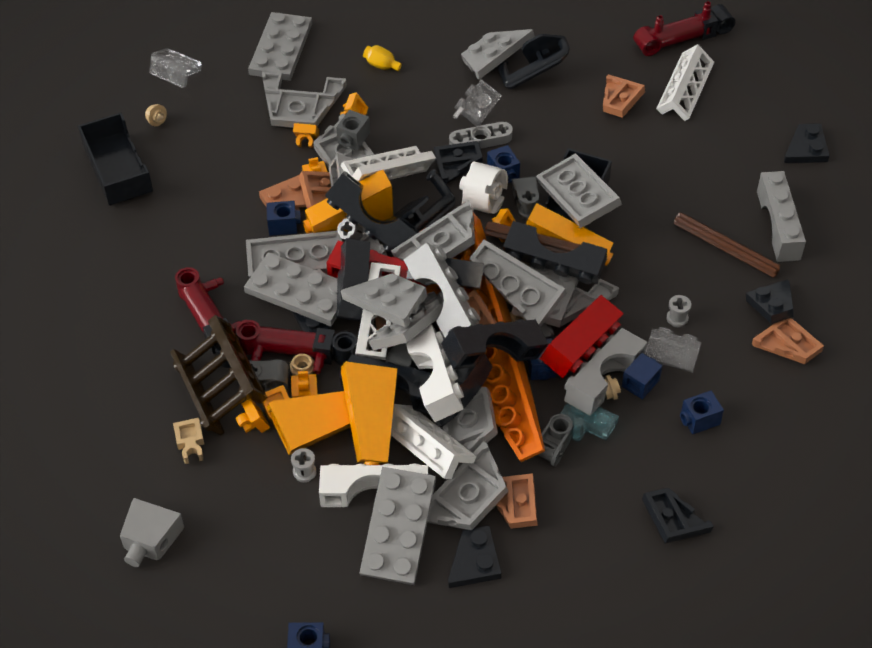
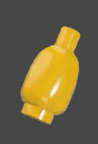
(381, 58)

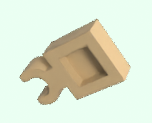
(189, 437)

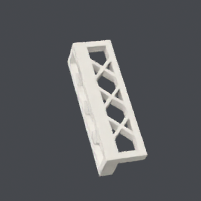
(683, 77)
(397, 167)
(367, 319)
(428, 441)

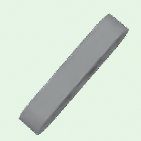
(495, 129)

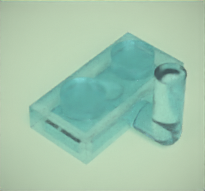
(599, 423)

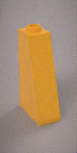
(375, 198)
(559, 227)
(370, 409)
(309, 418)

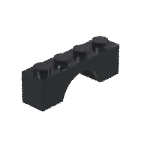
(347, 195)
(582, 263)
(519, 339)
(408, 379)

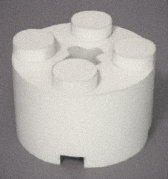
(484, 187)

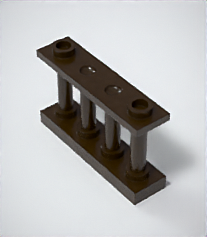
(240, 370)

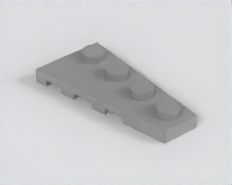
(519, 284)

